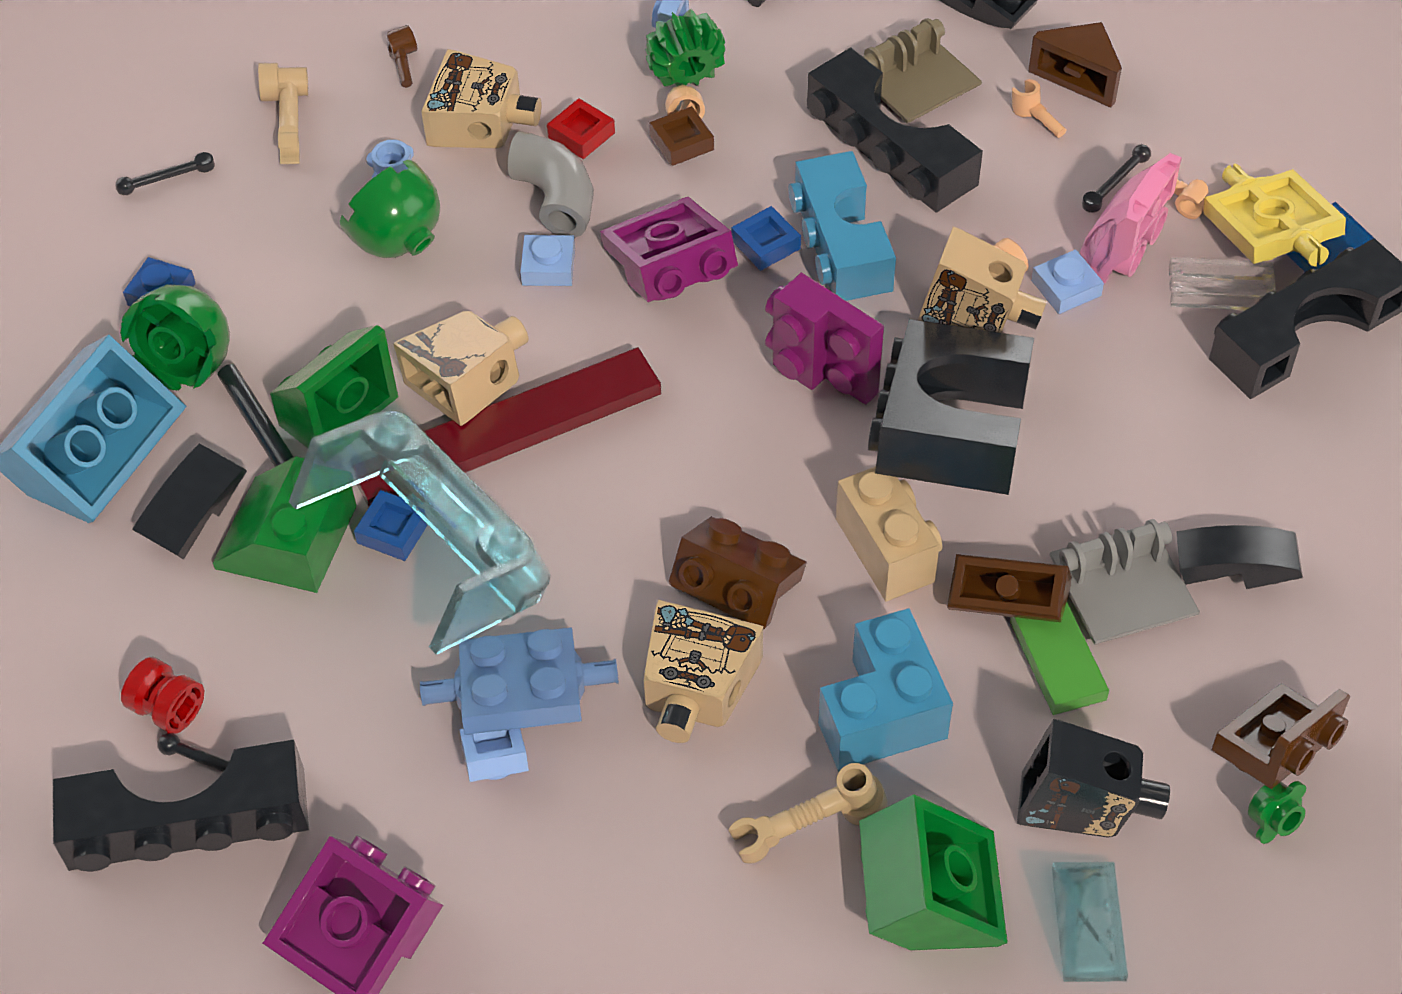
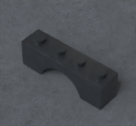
(929, 162)
(1261, 342)
(252, 799)

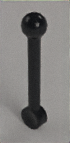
(202, 162)
(1093, 200)
(170, 744)

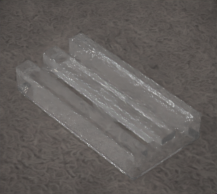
(1222, 290)

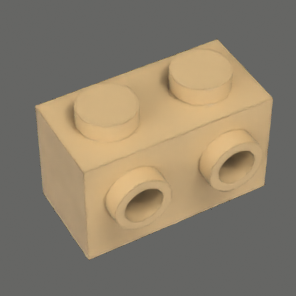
(888, 532)

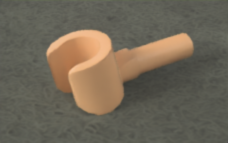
(1029, 105)
(1190, 198)

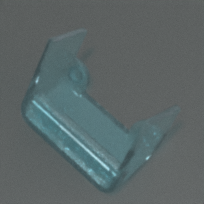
(500, 553)

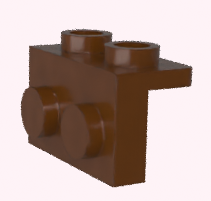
(734, 570)
(1282, 734)

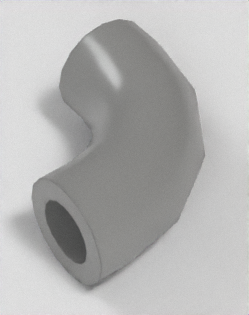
(559, 175)

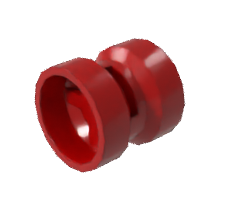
(166, 697)

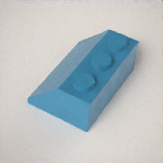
(89, 431)

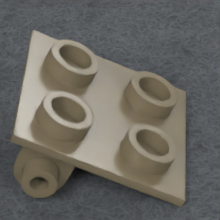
(919, 71)

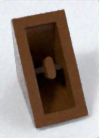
(1078, 60)

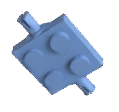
(519, 681)

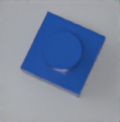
(766, 238)
(155, 275)
(390, 526)

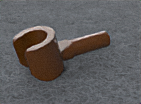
(400, 45)

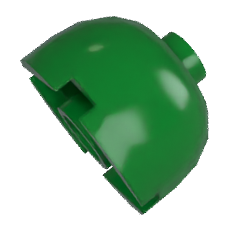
(394, 213)
(177, 335)

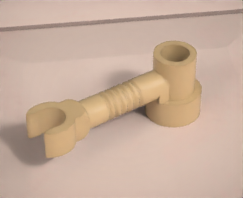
(285, 86)
(843, 798)

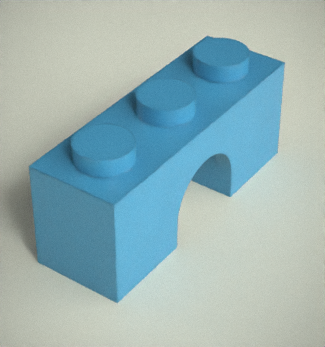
(849, 257)

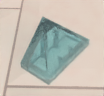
(1089, 922)

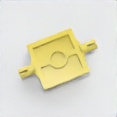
(1274, 216)

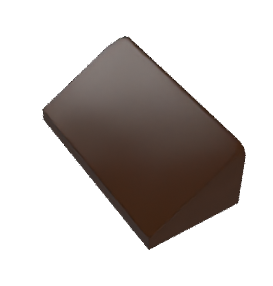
(1009, 588)

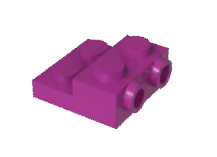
(671, 249)
(824, 338)
(353, 918)

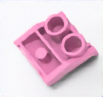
(1132, 220)

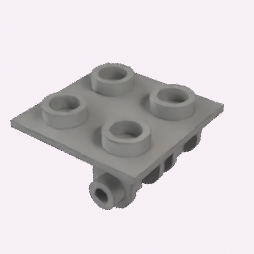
(1126, 581)

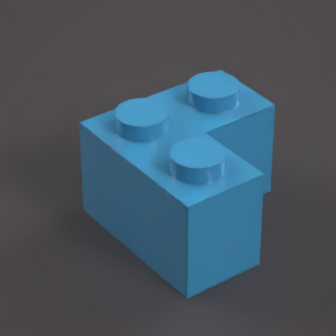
(892, 702)

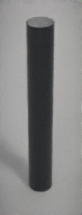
(254, 415)

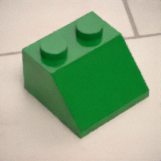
(337, 386)
(282, 542)
(931, 878)

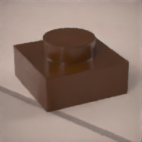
(681, 136)

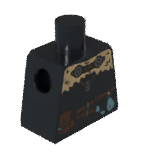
(1086, 783)

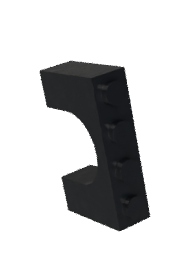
(940, 442)

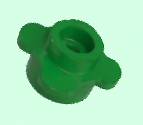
(1277, 810)

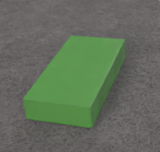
(1061, 662)

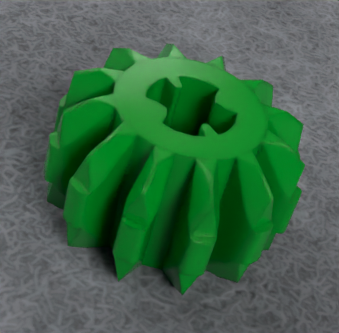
(685, 49)

